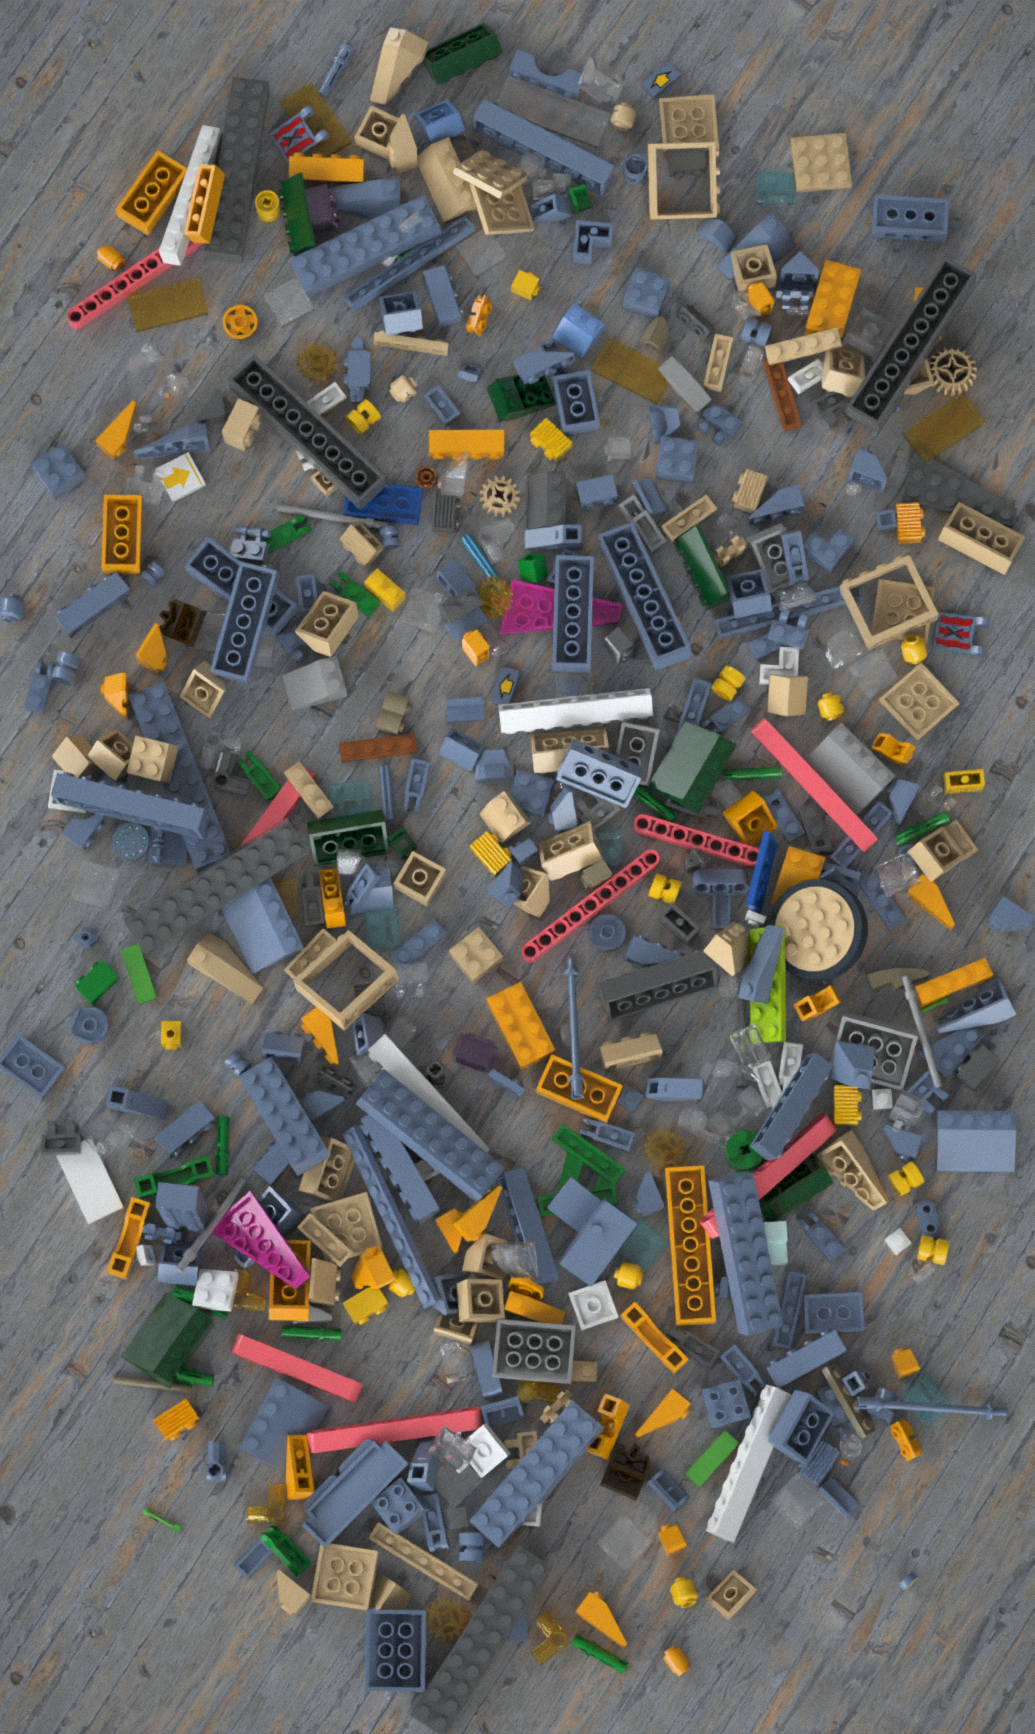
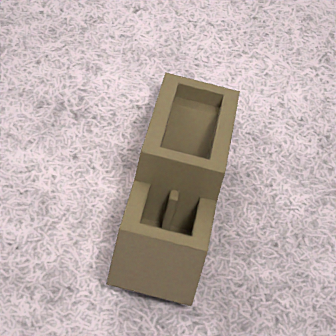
(894, 978)

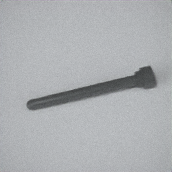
(742, 1082)

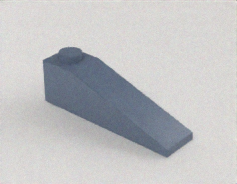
(368, 197)
(769, 232)
(188, 439)
(759, 973)
(985, 1007)
(283, 1214)

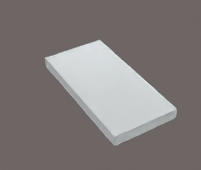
(90, 1183)

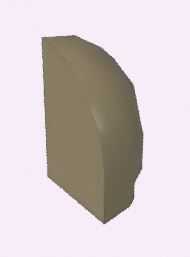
(656, 333)

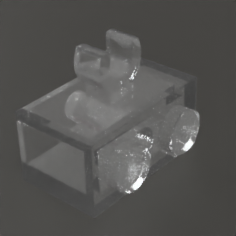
(905, 1111)
(452, 1449)

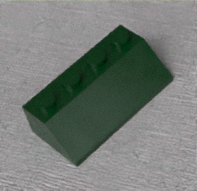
(461, 53)
(297, 214)
(703, 568)
(349, 832)
(794, 1189)

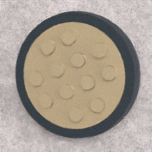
(822, 929)

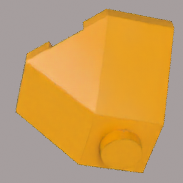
(116, 693)
(372, 1270)

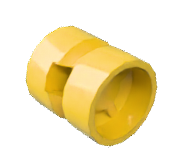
(267, 206)
(358, 421)
(727, 684)
(661, 883)
(906, 1178)
(933, 1250)

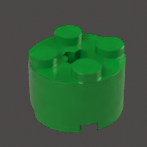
(739, 1162)

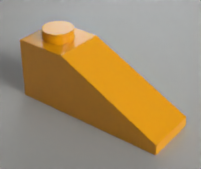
(116, 435)
(930, 899)
(476, 1218)
(532, 1309)
(667, 1412)
(298, 1468)

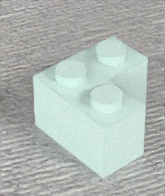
(776, 1240)

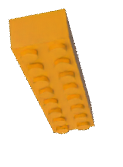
(689, 1246)

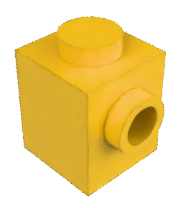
(526, 285)
(171, 1034)

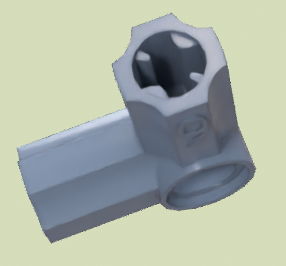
(216, 1467)

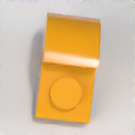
(892, 750)
(817, 1004)

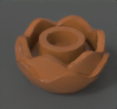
(429, 472)

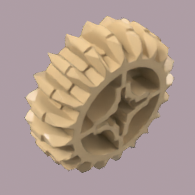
(967, 368)

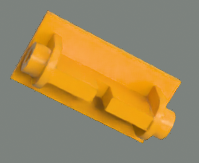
(482, 308)
(909, 1448)

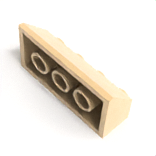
(449, 192)
(981, 538)
(551, 747)

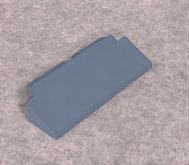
(344, 1497)

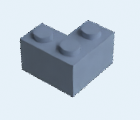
(590, 235)
(830, 553)

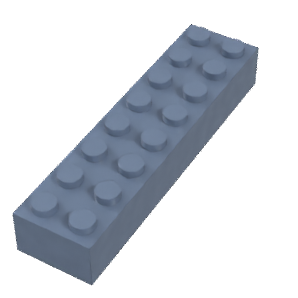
(559, 155)
(364, 247)
(644, 596)
(130, 805)
(430, 1135)
(182, 1207)
(745, 1253)
(537, 1474)

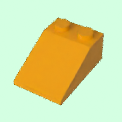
(797, 868)
(597, 1613)

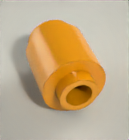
(110, 257)
(676, 1660)

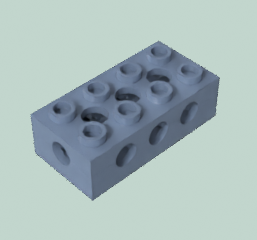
(913, 207)
(599, 773)

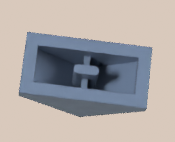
(717, 233)

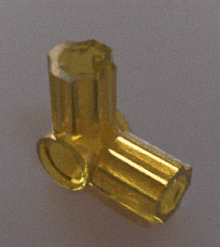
(249, 1301)
(536, 1390)
(276, 1501)
(550, 1629)

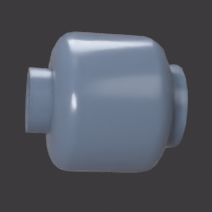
(12, 608)

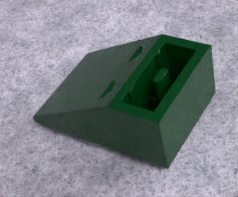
(515, 400)

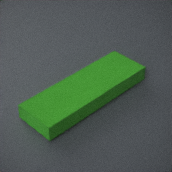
(138, 974)
(712, 1458)

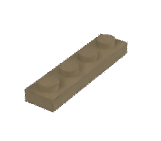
(857, 1417)

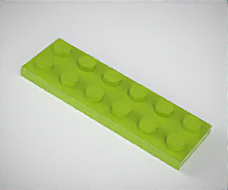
(771, 1017)

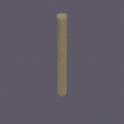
(151, 1384)

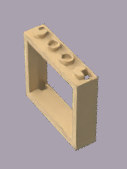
(714, 171)
(898, 630)
(365, 999)

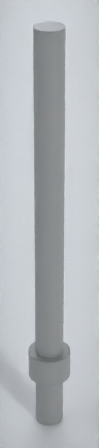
(369, 523)
(911, 995)
(190, 1254)

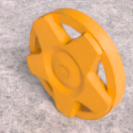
(240, 322)
(526, 1287)

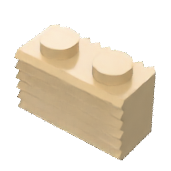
(750, 491)
(361, 543)

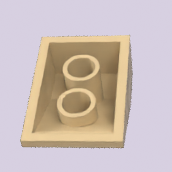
(843, 371)
(323, 1283)

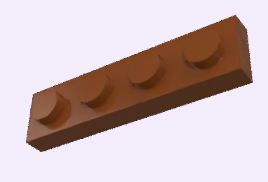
(782, 396)
(378, 747)

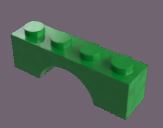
(188, 1174)

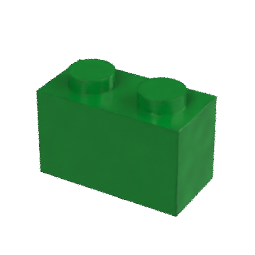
(96, 982)

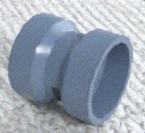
(390, 538)
(152, 574)
(237, 1063)

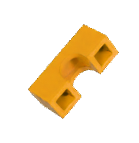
(612, 1417)

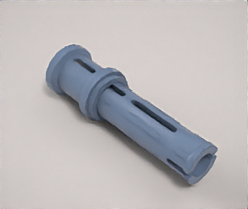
(339, 63)

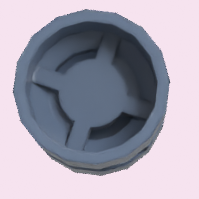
(635, 169)
(763, 334)
(66, 668)
(884, 1415)
(471, 1547)

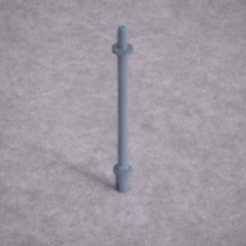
(576, 1078)
(877, 1404)

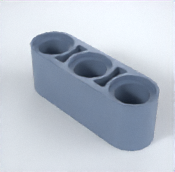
(720, 882)
(483, 1363)

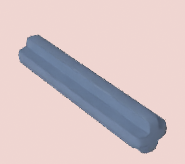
(386, 793)

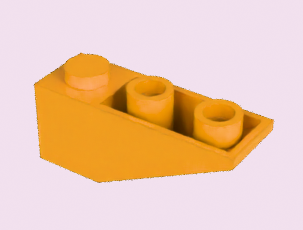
(332, 898)
(321, 1029)

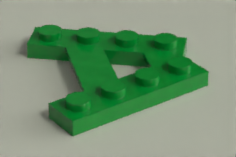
(578, 1153)

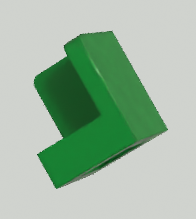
(579, 198)
(532, 567)

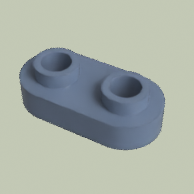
(926, 1219)

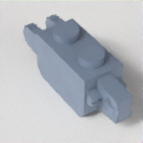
(359, 371)

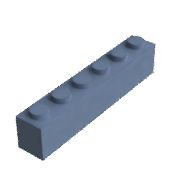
(791, 1106)
(526, 1220)

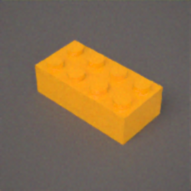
(152, 193)
(833, 298)
(122, 534)
(520, 1026)
(598, 1091)
(285, 1300)

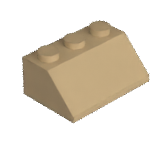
(402, 147)
(327, 623)
(570, 851)
(730, 948)
(630, 1052)
(331, 1176)

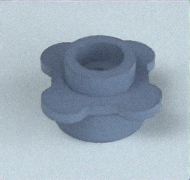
(88, 942)

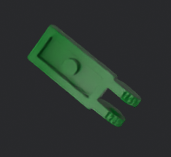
(286, 534)
(354, 592)
(260, 777)
(285, 1550)

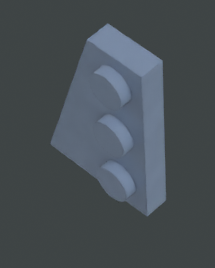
(953, 1049)

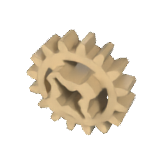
(506, 491)

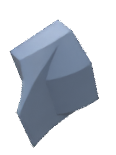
(663, 421)
(308, 591)
(494, 766)

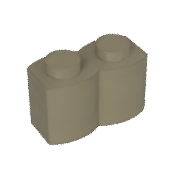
(393, 713)
(595, 875)

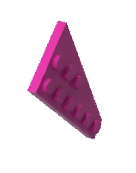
(534, 610)
(254, 1234)

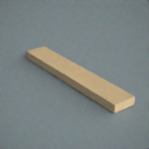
(423, 1561)

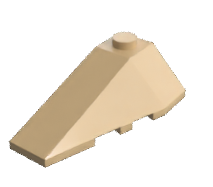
(397, 59)
(220, 963)
(851, 1165)

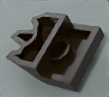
(182, 622)
(626, 1471)

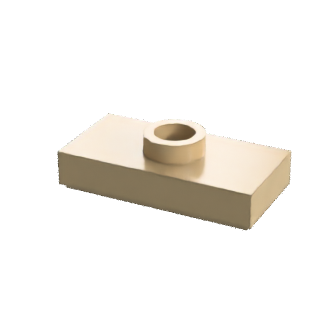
(961, 838)

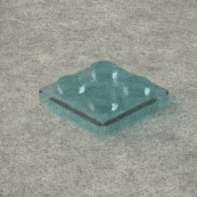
(643, 1246)

